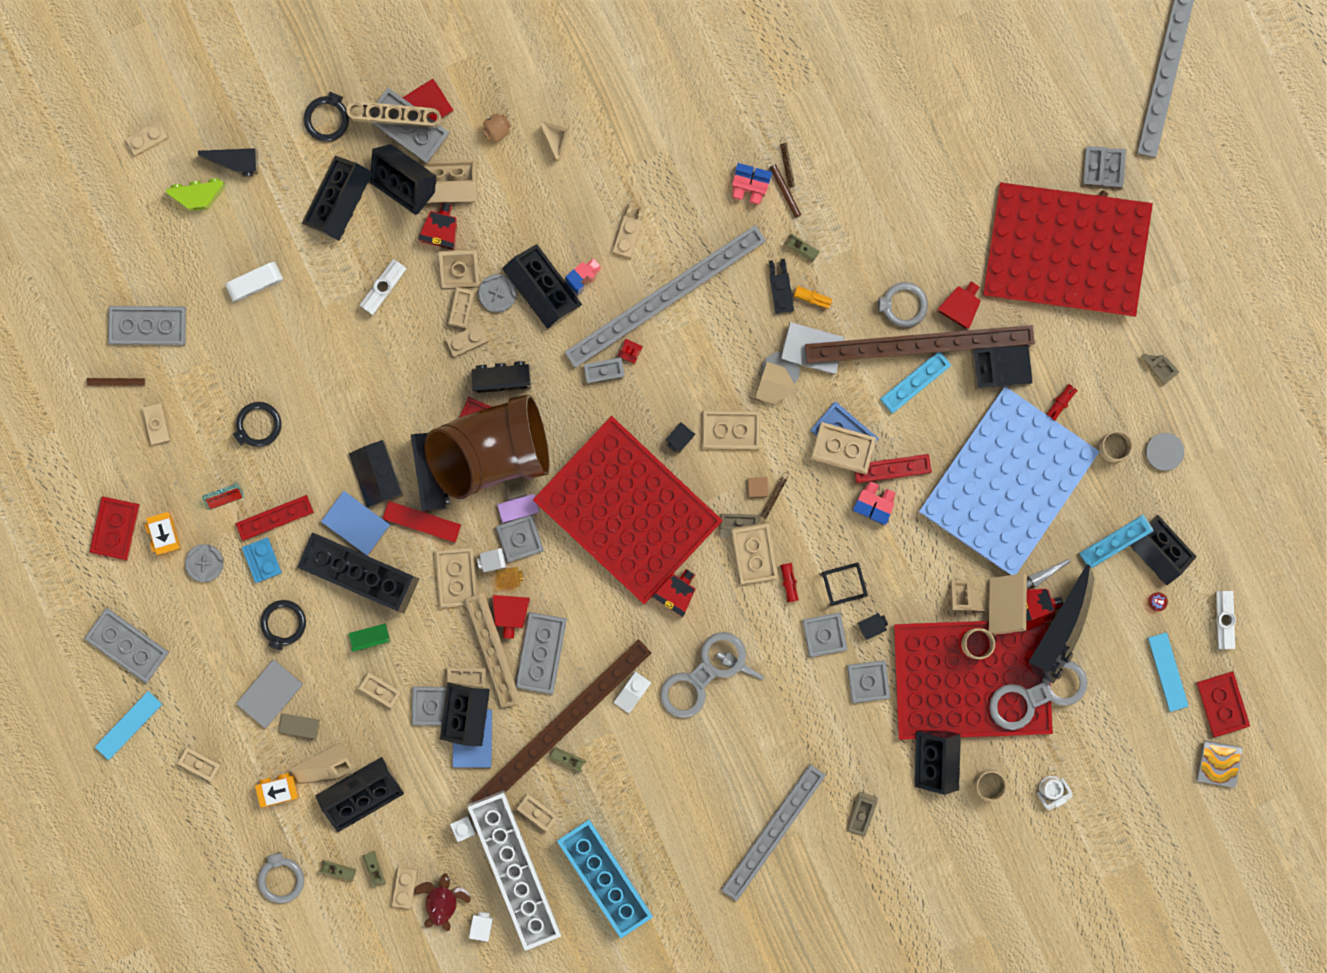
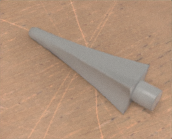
(1036, 579)
(729, 660)

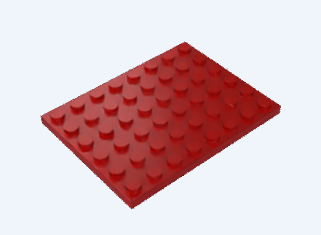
(1068, 249)
(627, 510)
(952, 692)

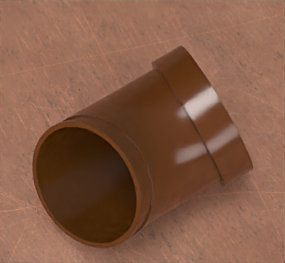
(488, 448)

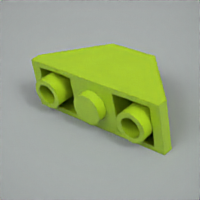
(197, 194)

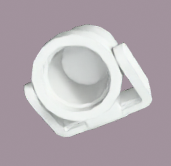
(1051, 789)

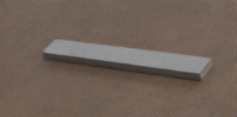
(773, 832)

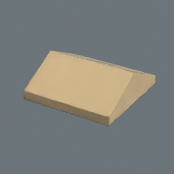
(459, 268)

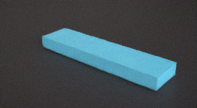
(915, 382)
(1116, 541)
(1168, 672)
(128, 725)

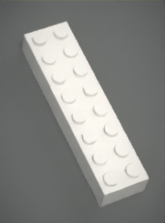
(514, 870)

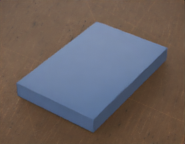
(840, 417)
(355, 523)
(475, 755)

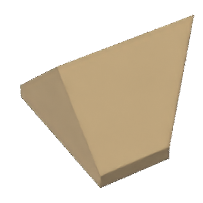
(556, 137)
(775, 384)
(964, 597)

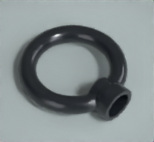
(334, 100)
(241, 435)
(275, 641)

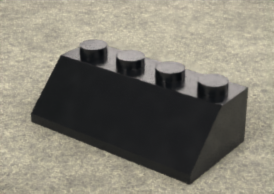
(402, 178)
(337, 197)
(541, 286)
(431, 494)
(359, 794)

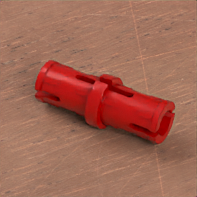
(1061, 402)
(789, 582)

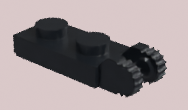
(781, 289)

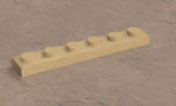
(492, 650)

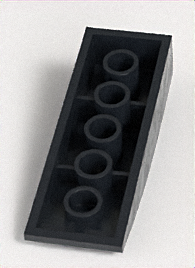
(358, 573)
(1064, 631)

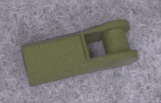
(805, 249)
(564, 758)
(373, 865)
(341, 871)

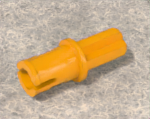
(813, 297)

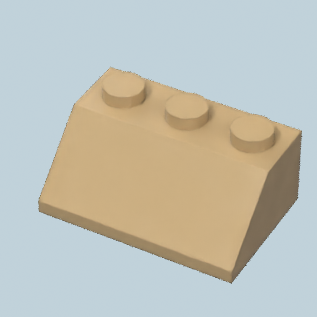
(454, 180)

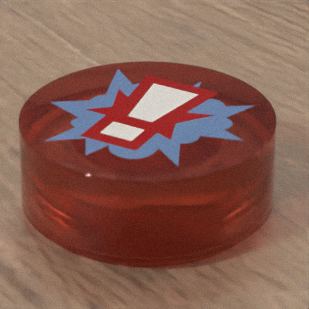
(1157, 601)

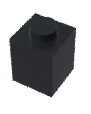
(679, 438)
(873, 626)

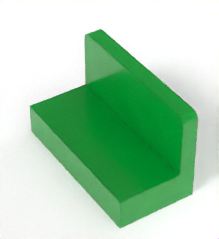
(369, 637)

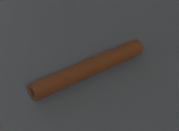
(785, 191)
(115, 381)

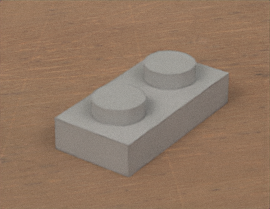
(604, 370)

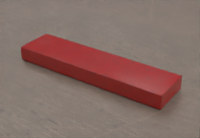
(895, 468)
(274, 518)
(422, 521)

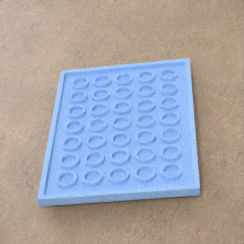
(1009, 481)

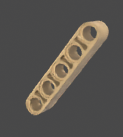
(386, 109)

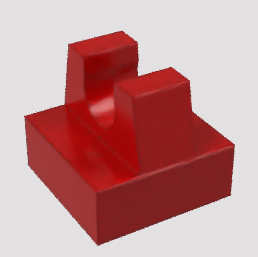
(630, 351)

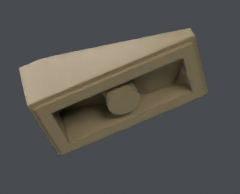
(299, 726)
(862, 813)

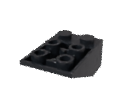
(1001, 367)

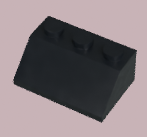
(501, 377)
(375, 473)
(1164, 551)
(464, 714)
(937, 761)

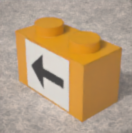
(162, 533)
(277, 791)

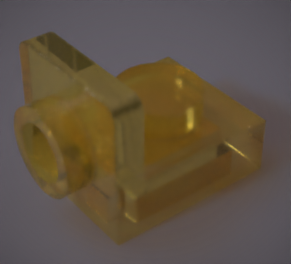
(509, 577)

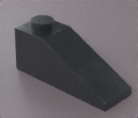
(236, 160)

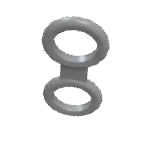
(703, 674)
(1035, 697)

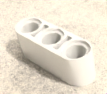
(254, 281)

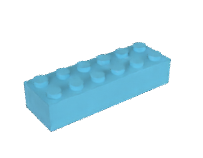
(605, 878)

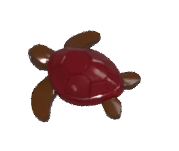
(441, 901)

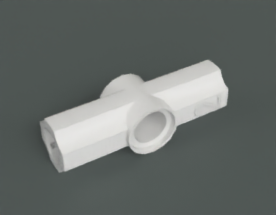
(391, 277)
(1225, 606)

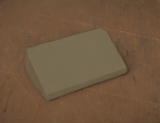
(735, 520)

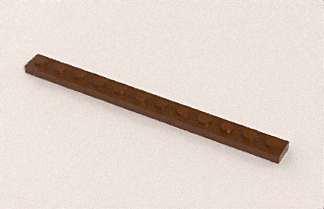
(919, 344)
(565, 721)

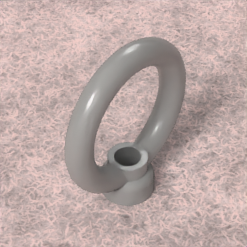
(885, 304)
(277, 860)

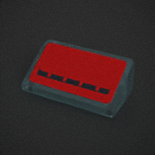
(223, 496)

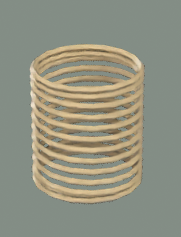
(1129, 446)
(991, 639)
(1002, 792)

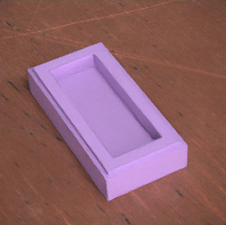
(518, 508)

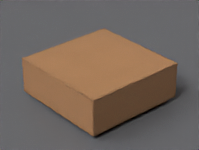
(758, 487)

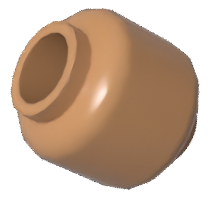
(496, 127)

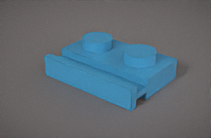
(262, 560)

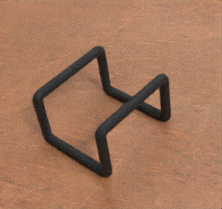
(857, 565)

